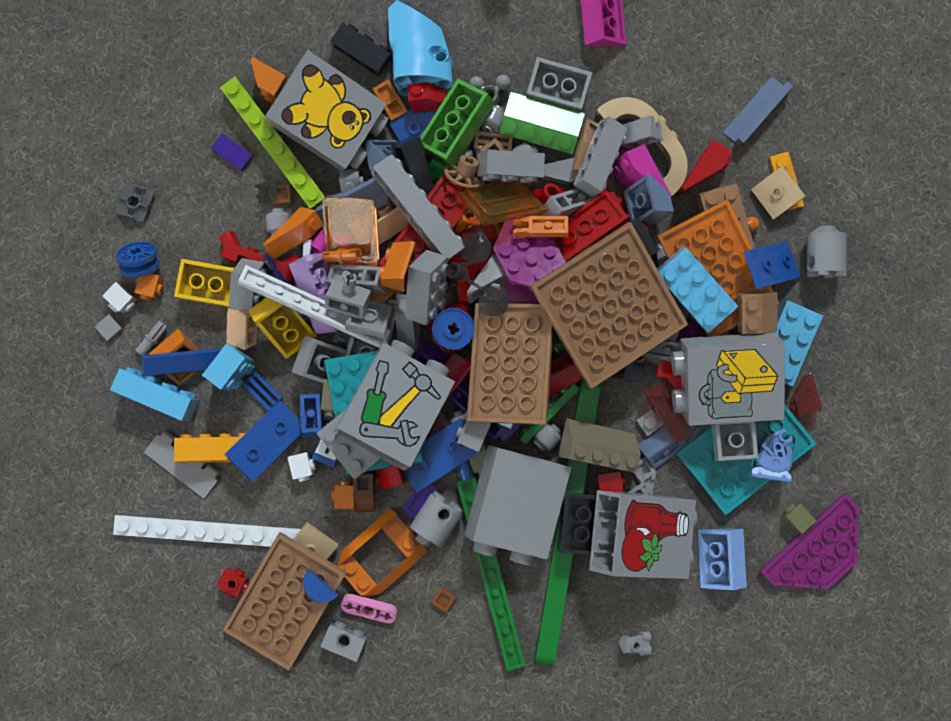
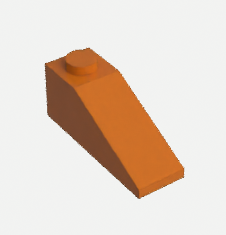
(294, 231)

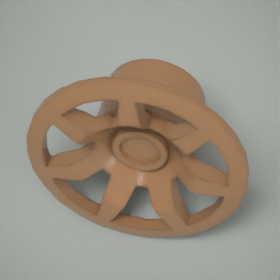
(466, 170)

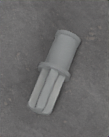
(151, 338)

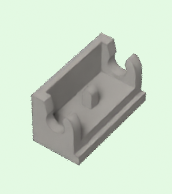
(642, 132)

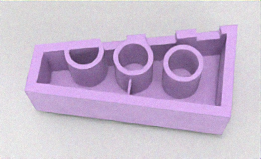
(311, 276)

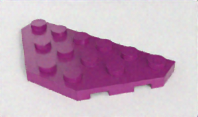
(525, 258)
(821, 552)

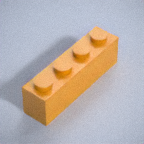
(203, 449)

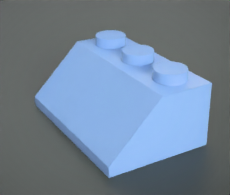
(722, 559)

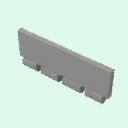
(191, 474)

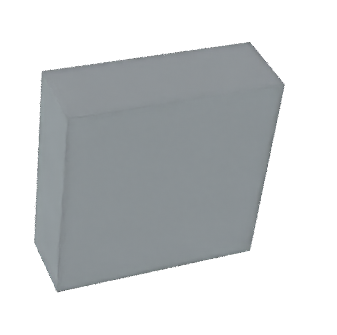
(108, 327)

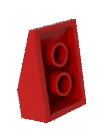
(713, 160)

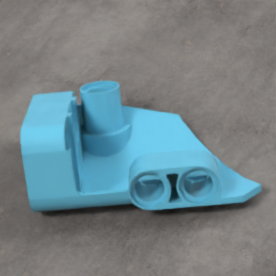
(417, 49)

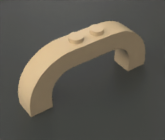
(670, 146)

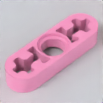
(381, 616)

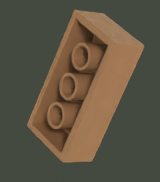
(713, 197)

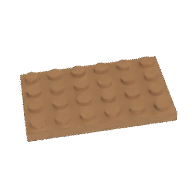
(511, 366)
(275, 609)

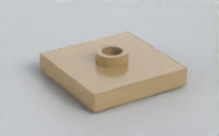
(778, 192)
(316, 541)

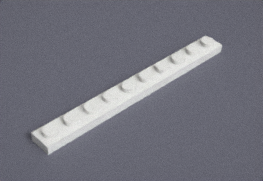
(199, 530)

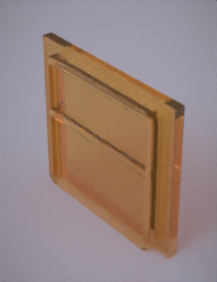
(502, 202)
(351, 225)

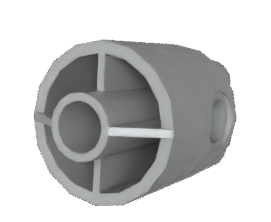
(826, 253)
(436, 527)

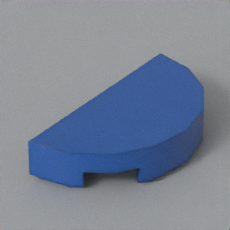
(317, 588)

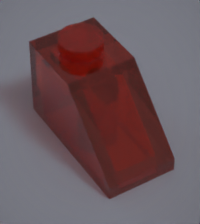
(805, 397)

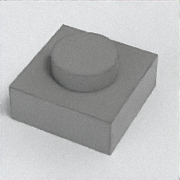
(649, 422)

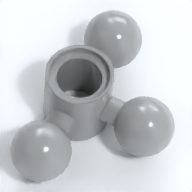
(502, 83)

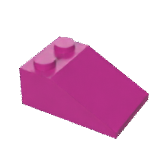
(634, 166)

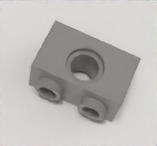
(332, 641)

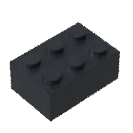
(576, 523)

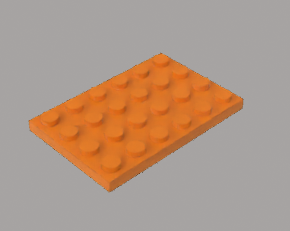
(719, 246)

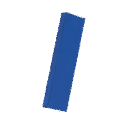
(178, 361)

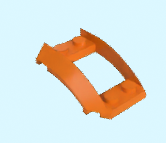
(400, 536)

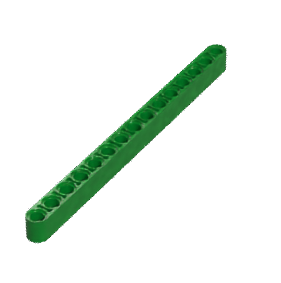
(561, 562)

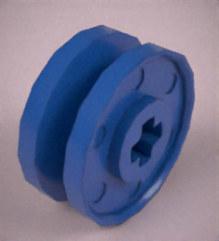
(137, 259)
(462, 322)

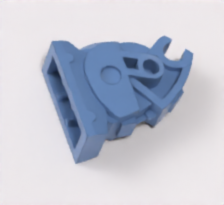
(772, 461)

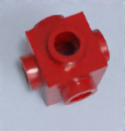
(227, 585)

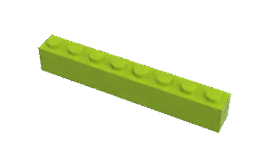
(273, 143)

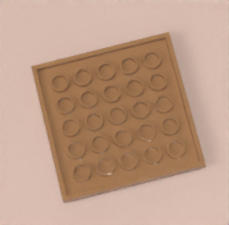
(609, 305)

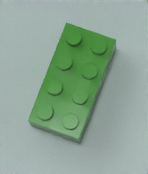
(456, 122)

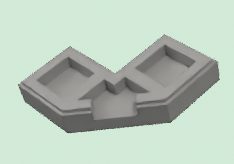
(646, 477)

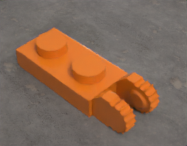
(541, 226)

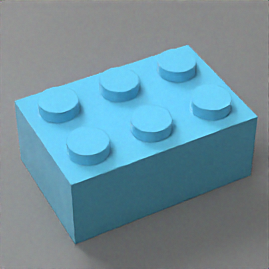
(229, 368)

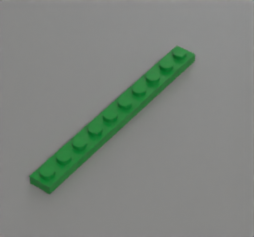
(495, 591)

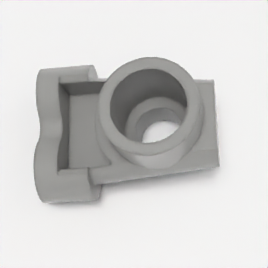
(636, 644)

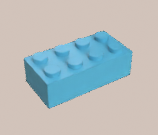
(696, 289)
(797, 329)
(153, 394)

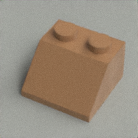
(757, 312)

